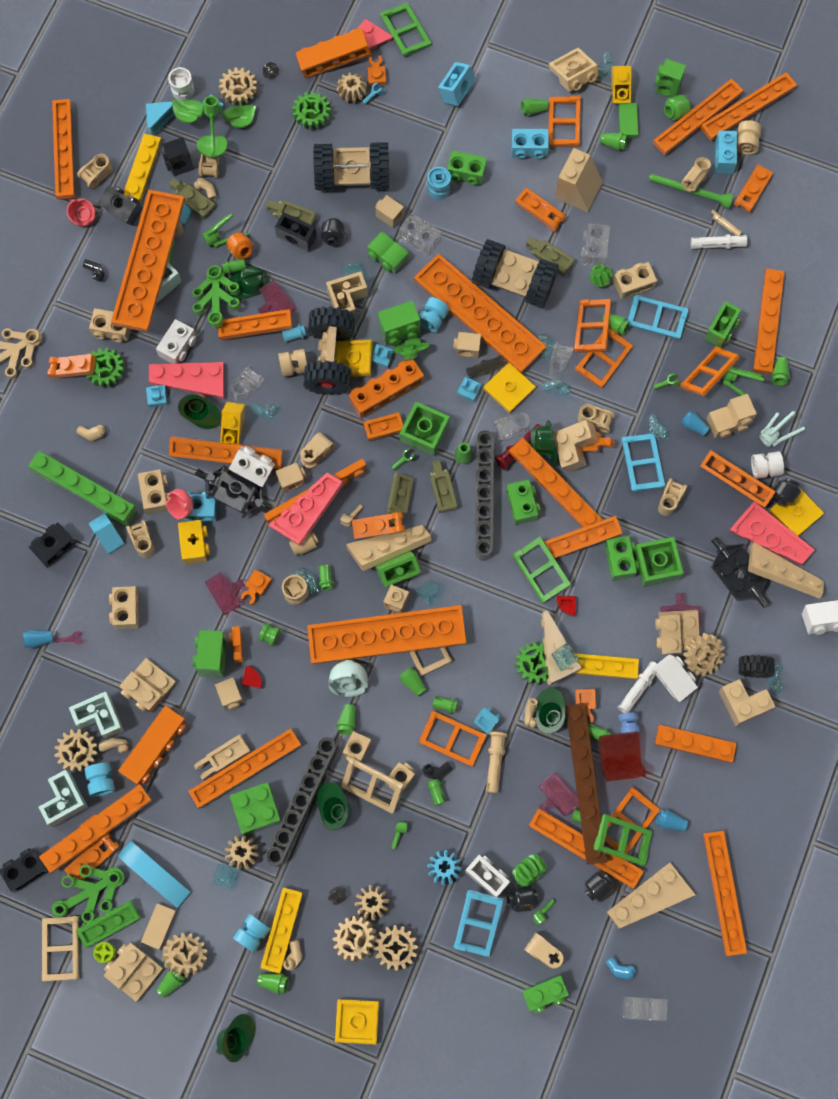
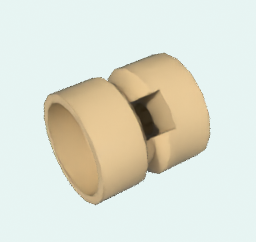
(748, 137)
(286, 362)
(295, 590)

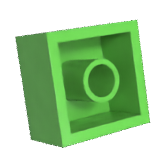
(399, 323)
(424, 428)
(658, 561)
(210, 653)
(255, 809)

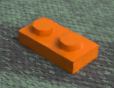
(383, 426)

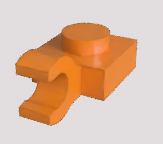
(603, 442)

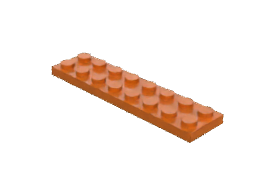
(148, 261)
(480, 313)
(386, 634)

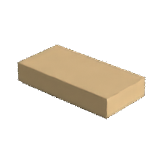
(158, 926)

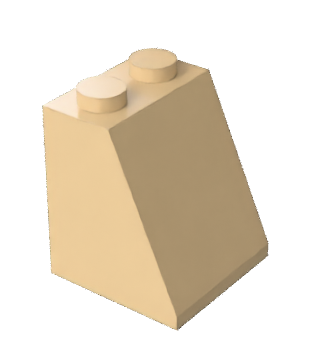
(578, 181)

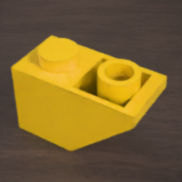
(621, 84)
(232, 422)

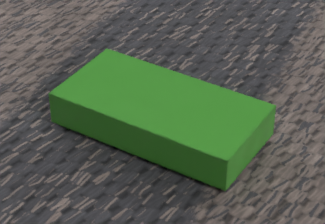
(628, 119)

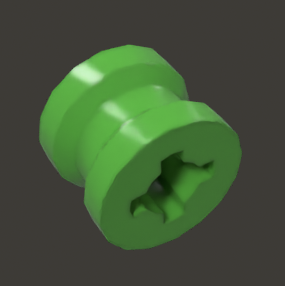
(269, 634)

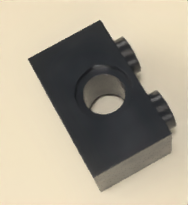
(177, 157)
(110, 201)
(295, 231)
(62, 544)

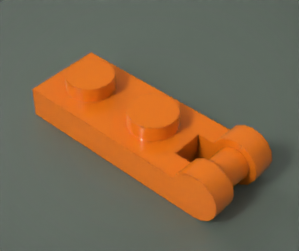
(753, 188)
(540, 209)
(71, 366)
(377, 525)
(93, 856)

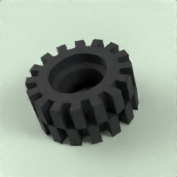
(756, 666)

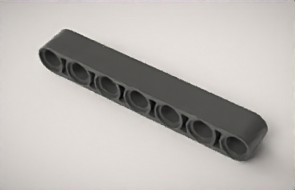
(484, 486)
(294, 809)

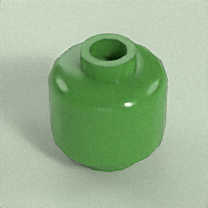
(677, 107)

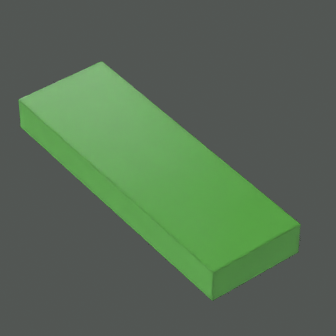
(108, 923)

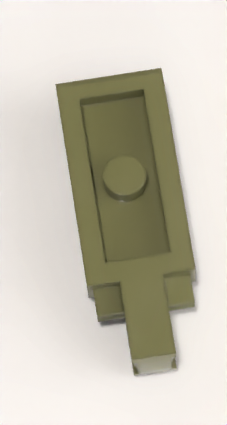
(194, 199)
(292, 209)
(551, 253)
(442, 488)
(399, 494)

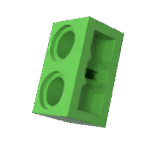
(669, 78)
(467, 163)
(616, 558)

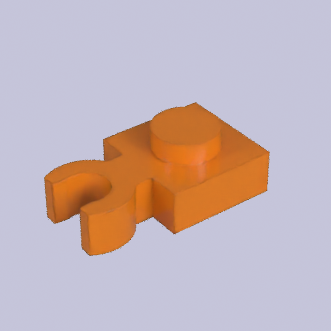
(376, 72)
(256, 585)
(235, 639)
(588, 697)

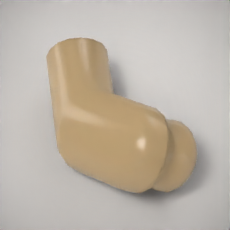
(202, 183)
(91, 434)
(530, 708)
(121, 744)
(294, 957)

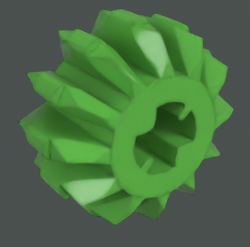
(529, 870)

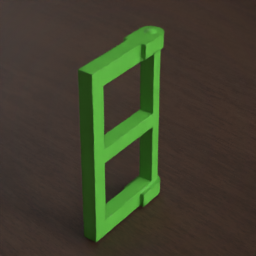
(395, 33)
(566, 583)
(642, 858)

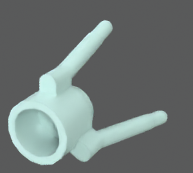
(769, 435)

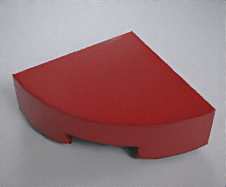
(567, 604)
(251, 678)

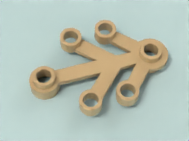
(13, 350)

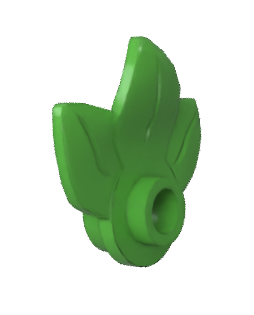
(410, 348)

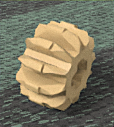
(351, 87)
(237, 858)
(375, 909)

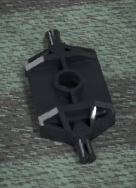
(219, 487)
(736, 558)

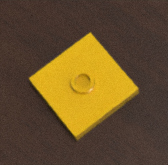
(356, 355)
(509, 387)
(798, 516)
(357, 1021)

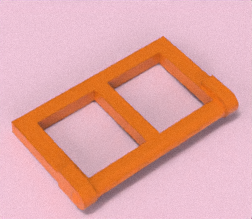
(562, 121)
(592, 325)
(717, 375)
(600, 383)
(433, 715)
(617, 813)

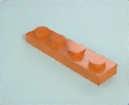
(255, 324)
(584, 537)
(695, 744)

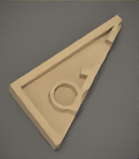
(552, 641)

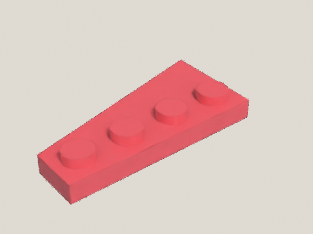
(305, 513)

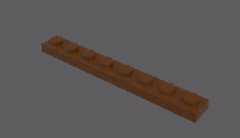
(585, 780)

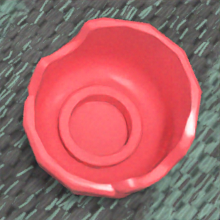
(81, 212)
(179, 504)

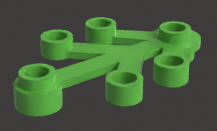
(215, 295)
(91, 890)

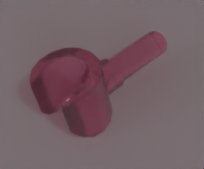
(70, 638)

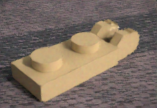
(223, 756)

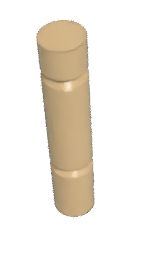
(726, 224)

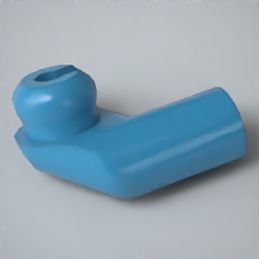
(620, 971)

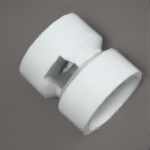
(181, 83)
(767, 465)

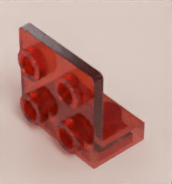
(621, 756)

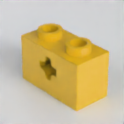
(187, 532)

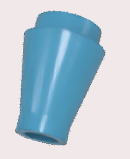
(695, 423)
(36, 638)
(670, 821)

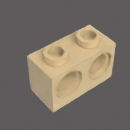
(637, 284)
(108, 331)
(149, 492)
(129, 607)

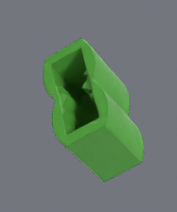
(387, 252)

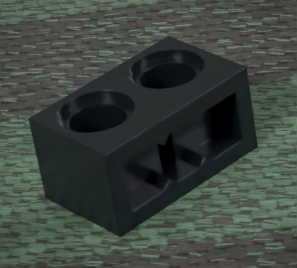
(26, 874)

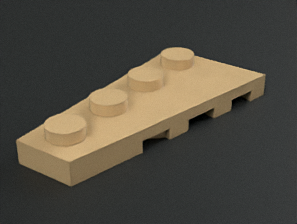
(385, 547)
(773, 567)
(652, 896)

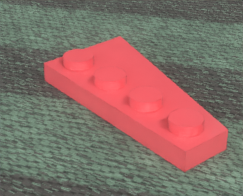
(190, 377)
(767, 531)

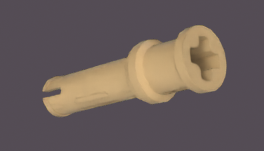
(496, 752)

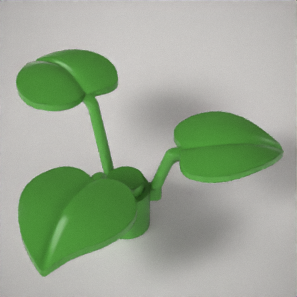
(189, 111)

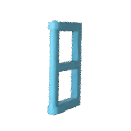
(654, 329)
(655, 460)
(478, 923)

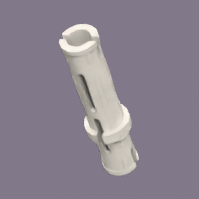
(717, 242)
(644, 681)

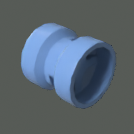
(629, 722)

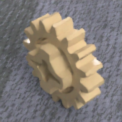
(238, 85)
(703, 654)
(75, 758)
(362, 943)
(191, 950)
(395, 957)

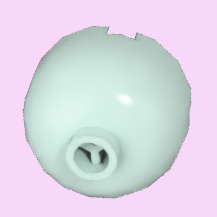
(348, 678)

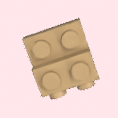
(574, 69)
(676, 630)
(147, 686)
(132, 971)

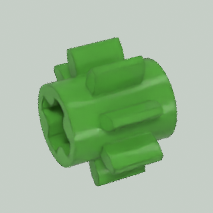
(600, 275)

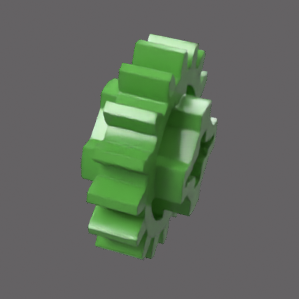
(311, 110)
(106, 375)
(528, 661)

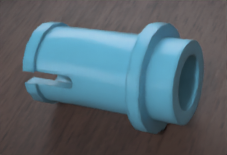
(297, 332)

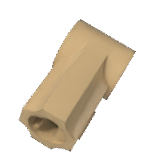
(697, 174)

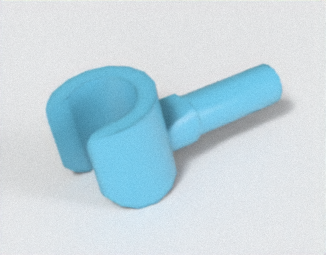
(381, 91)

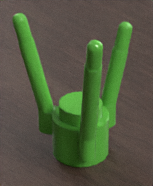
(211, 236)
(732, 374)

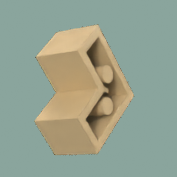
(346, 290)
(732, 418)
(570, 444)
(741, 706)

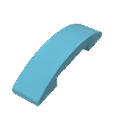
(154, 874)

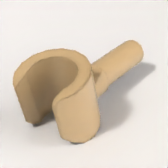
(346, 520)

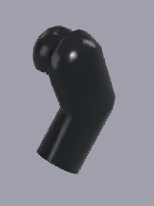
(97, 270)
(436, 773)

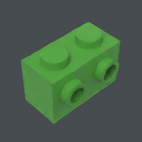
(724, 321)
(522, 502)
(397, 569)
(545, 993)

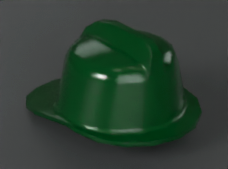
(249, 281)
(199, 411)
(543, 441)
(550, 711)
(333, 806)
(236, 1038)

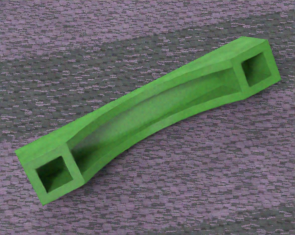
(99, 497)

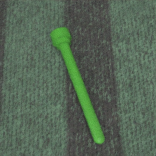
(725, 199)

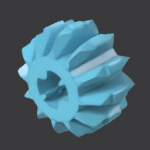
(449, 872)

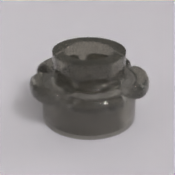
(270, 70)
(337, 895)

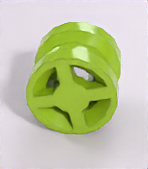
(100, 952)

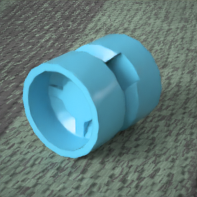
(439, 183)
(434, 313)
(99, 779)
(251, 933)

